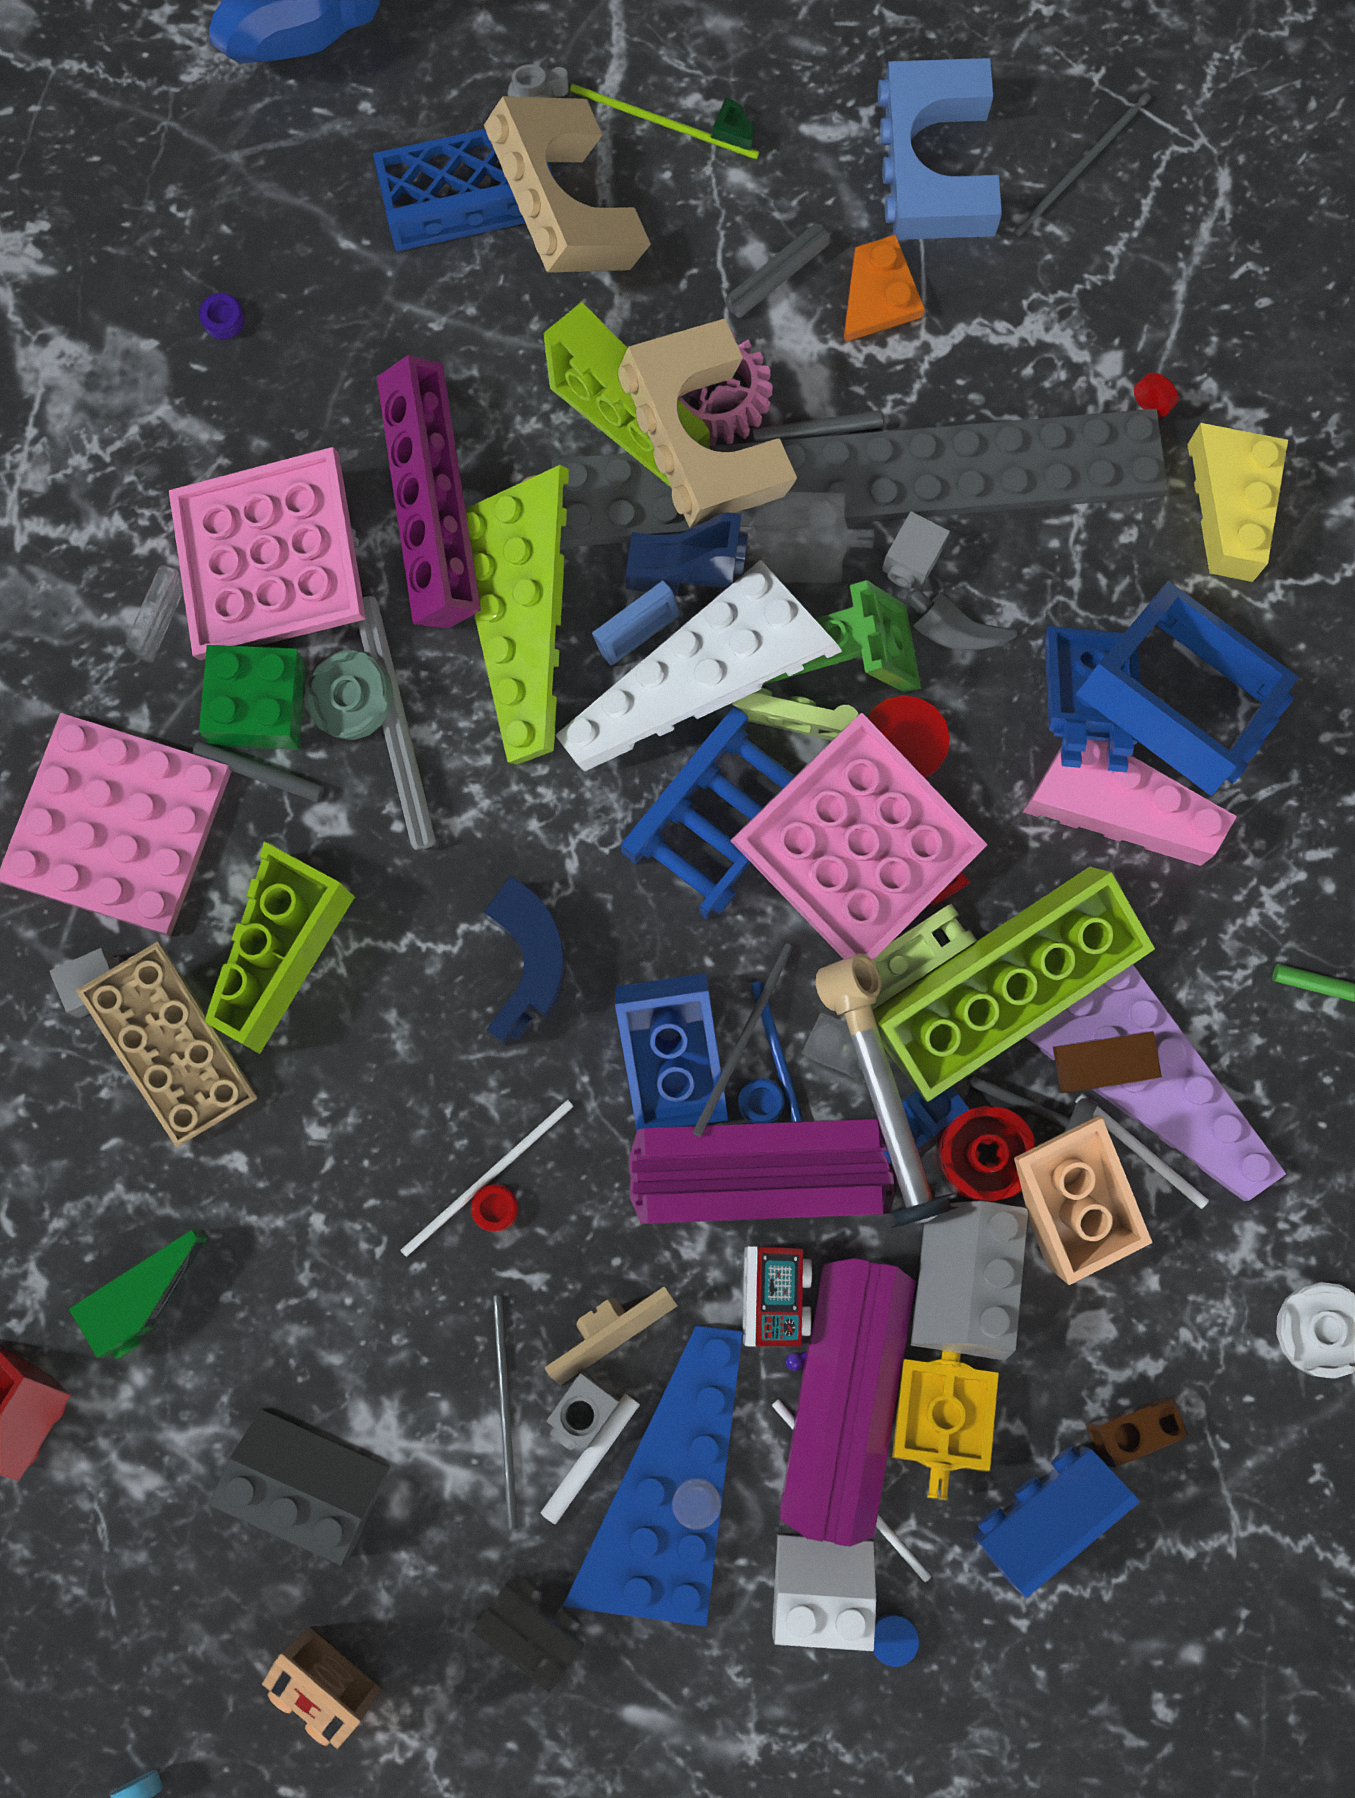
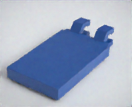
(1070, 660)

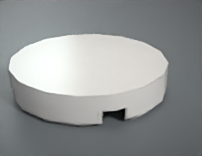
(1319, 1329)

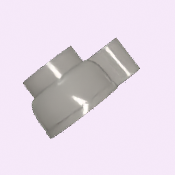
(533, 82)

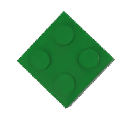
(253, 697)

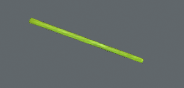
(658, 119)

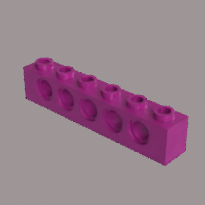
(428, 493)

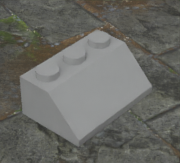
(971, 1280)

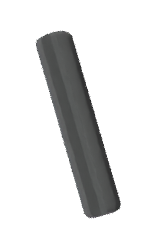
(777, 270)

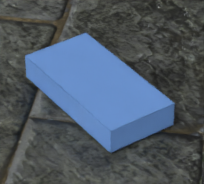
(636, 623)

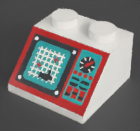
(774, 1296)

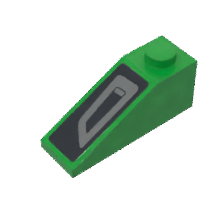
(132, 1303)

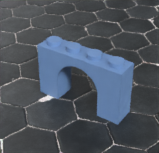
(920, 199)

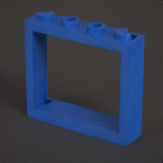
(1161, 726)

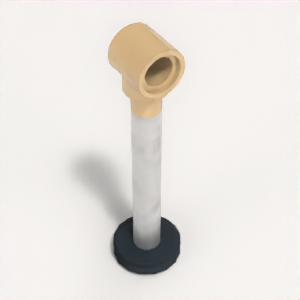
(851, 990)

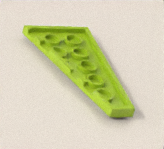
(520, 600)

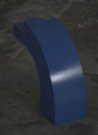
(531, 925)

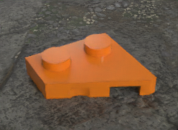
(880, 290)

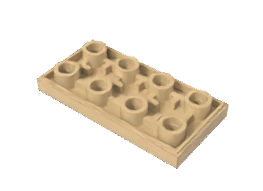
(166, 1043)

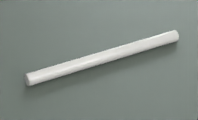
(1149, 1157)

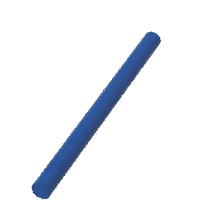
(778, 1056)

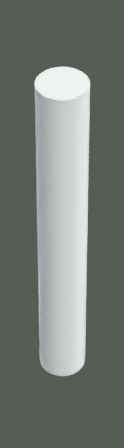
(590, 1459)

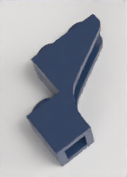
(700, 555)

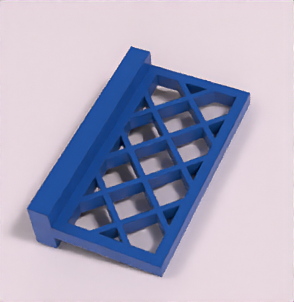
(452, 216)

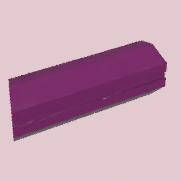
(761, 1172)
(847, 1401)

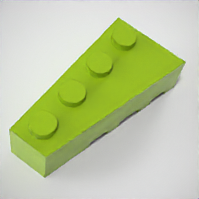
(274, 946)

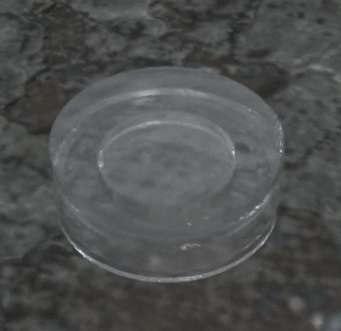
(696, 1503)

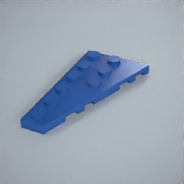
(642, 1554)

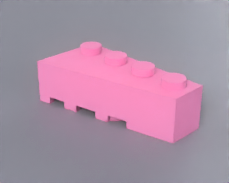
(1131, 806)

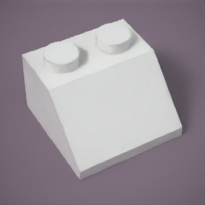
(824, 1594)

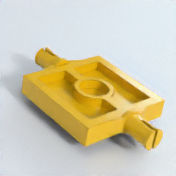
(945, 1418)

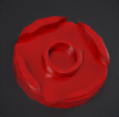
(914, 730)

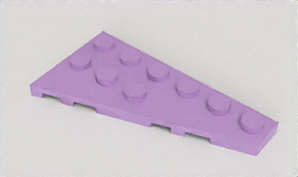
(1182, 1106)

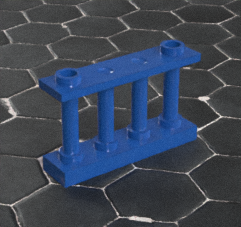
(676, 807)

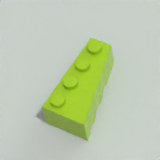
(584, 372)

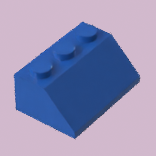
(1054, 1518)

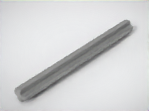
(398, 735)

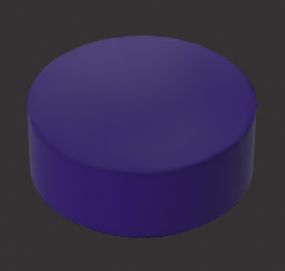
(221, 316)

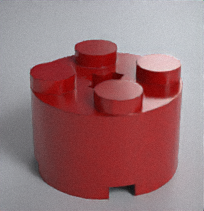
(958, 1153)

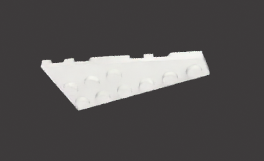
(710, 662)

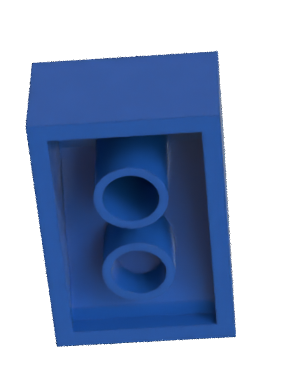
(669, 1050)

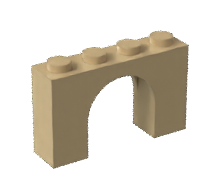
(565, 232)
(700, 478)

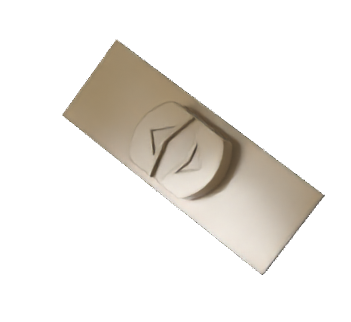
(607, 1331)

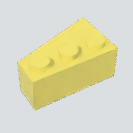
(1238, 496)

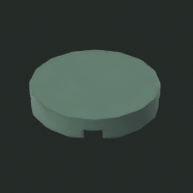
(349, 695)

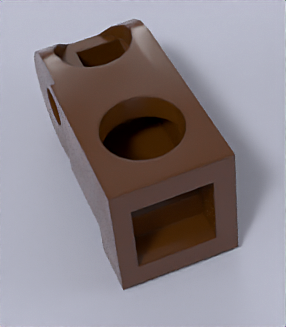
(1136, 1431)

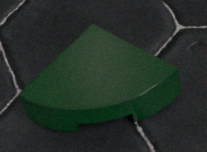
(733, 126)

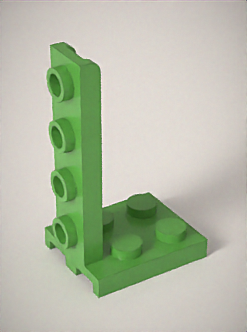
(876, 631)

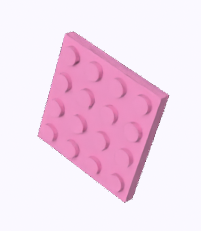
(267, 553)
(114, 824)
(859, 841)

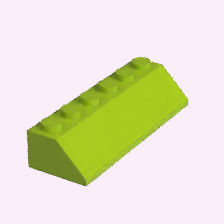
(1011, 981)

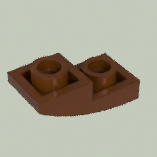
(1107, 1061)

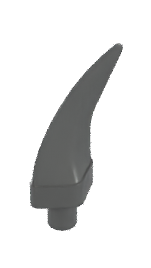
(951, 627)

